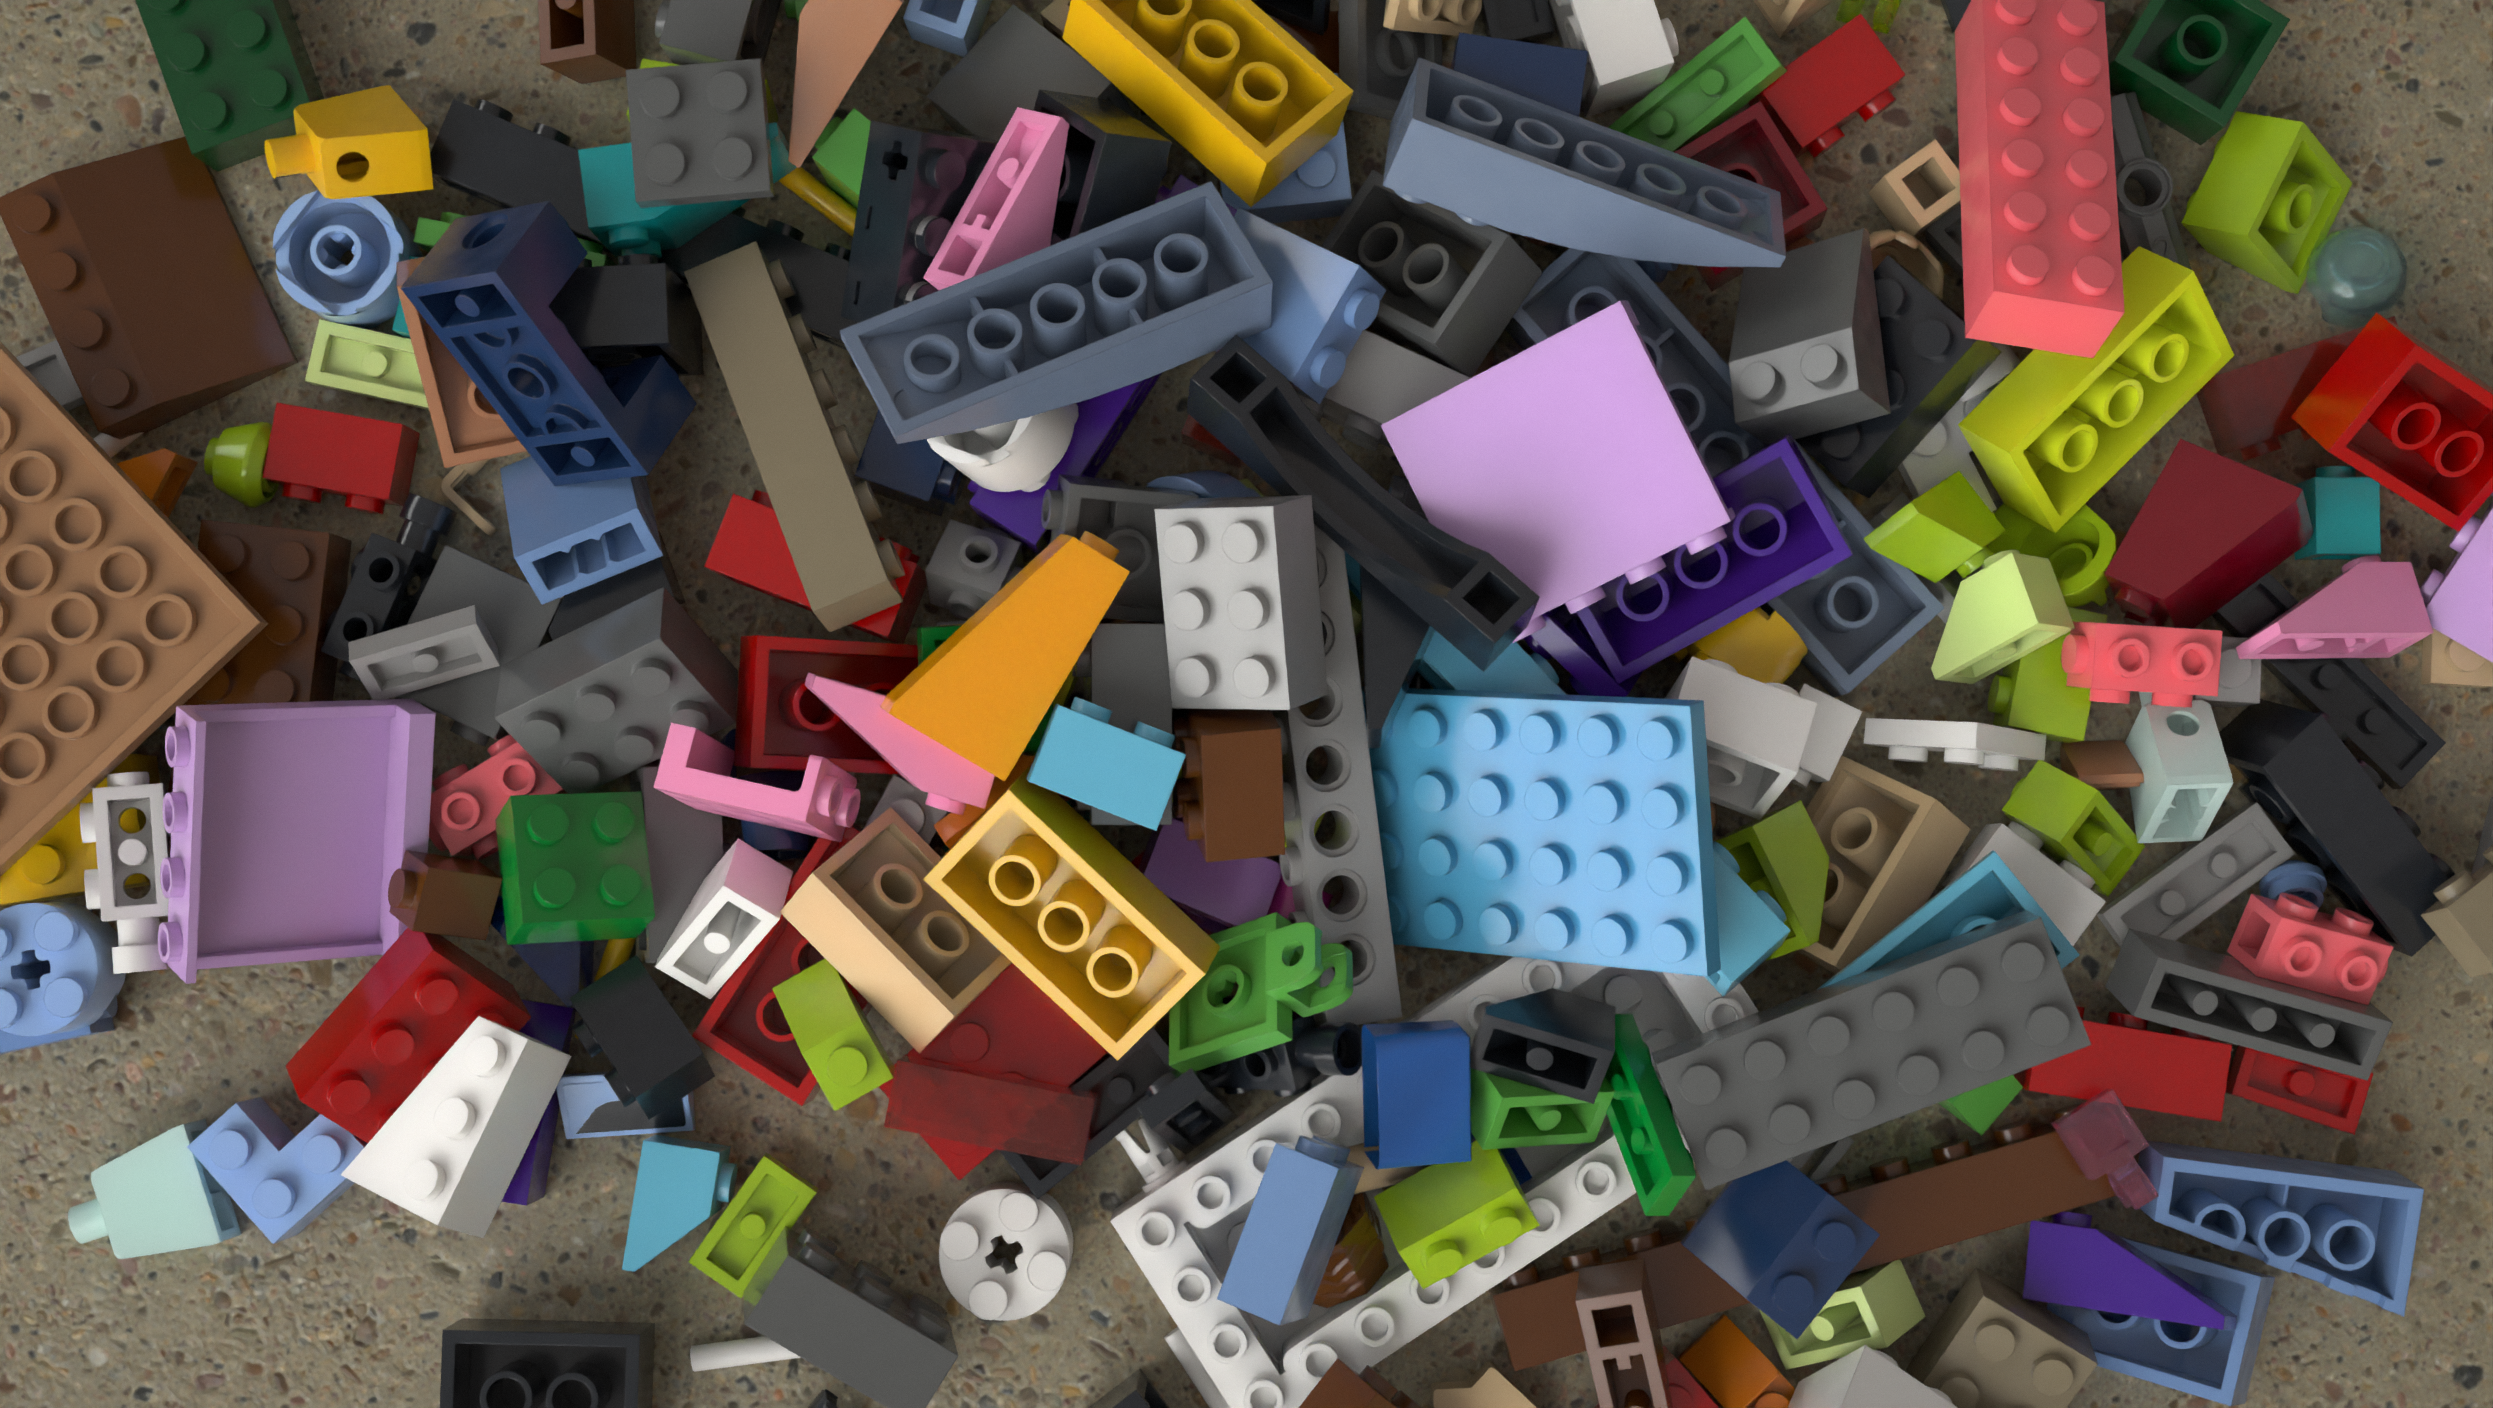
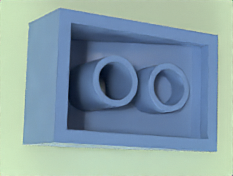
(2180, 1355)

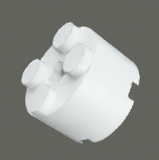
(1013, 452)
(993, 1286)

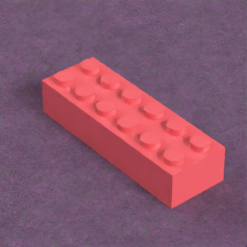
(2037, 175)

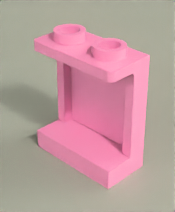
(699, 771)

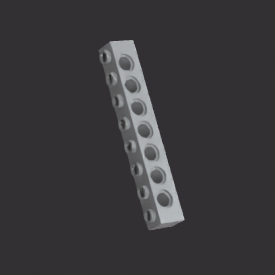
(1349, 795)

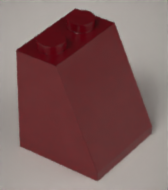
(2204, 538)

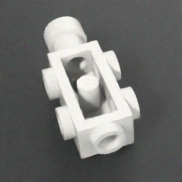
(121, 856)

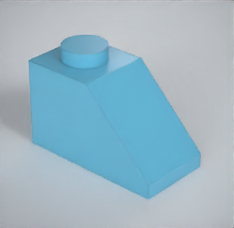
(675, 1192)

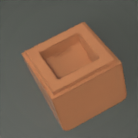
(2101, 764)

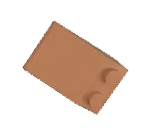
(831, 51)
(461, 415)

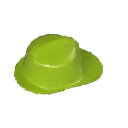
(2076, 551)

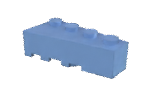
(2301, 1216)

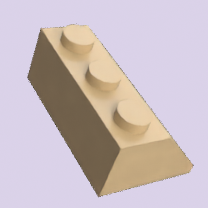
(1884, 857)
(894, 931)

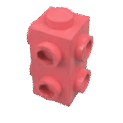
(2142, 659)
(470, 800)
(2309, 948)

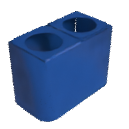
(1416, 1093)

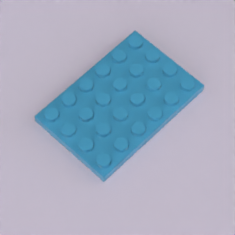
(1550, 828)

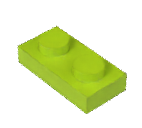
(752, 1223)

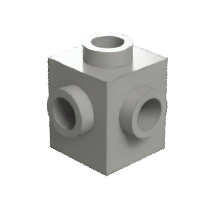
(971, 567)

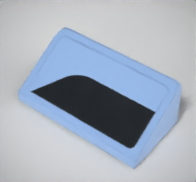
(593, 1110)

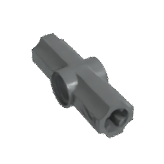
(2154, 223)

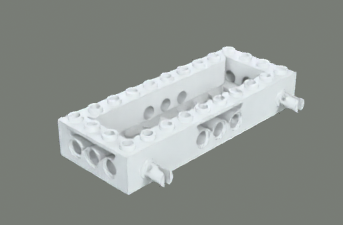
(1196, 1209)

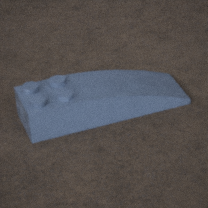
(1570, 179)
(1066, 321)

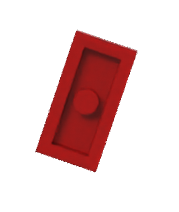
(2298, 1088)

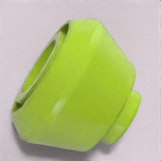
(238, 463)

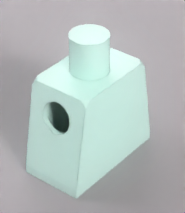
(2181, 770)
(156, 1200)

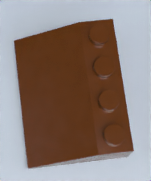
(146, 285)

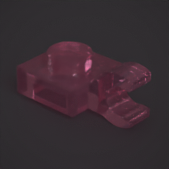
(2104, 1141)

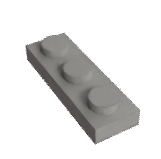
(2199, 878)

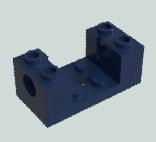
(489, 304)

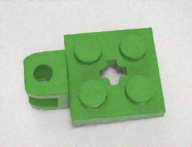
(1275, 972)

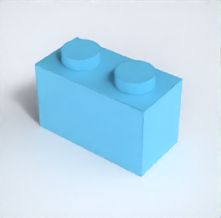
(1107, 765)

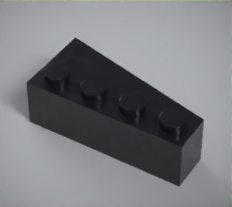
(2338, 817)

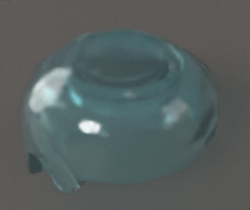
(2356, 275)

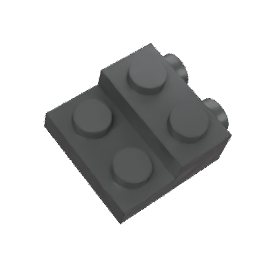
(1125, 520)

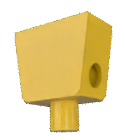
(355, 146)

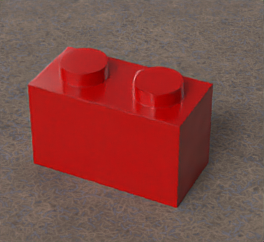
(1830, 86)
(340, 456)

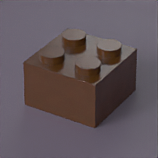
(1230, 782)

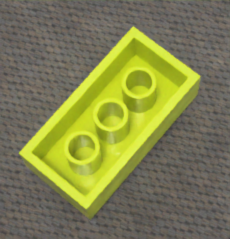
(2074, 421)

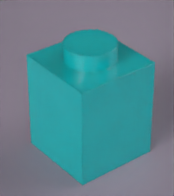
(2342, 515)

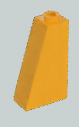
(1009, 660)

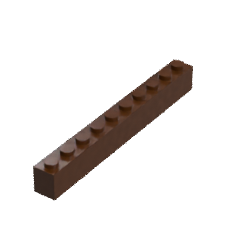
(1911, 1206)

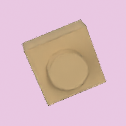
(2453, 664)

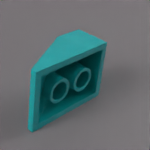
(635, 230)

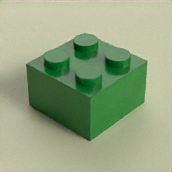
(574, 867)

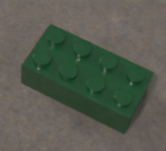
(231, 72)

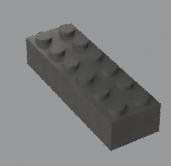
(1871, 1048)

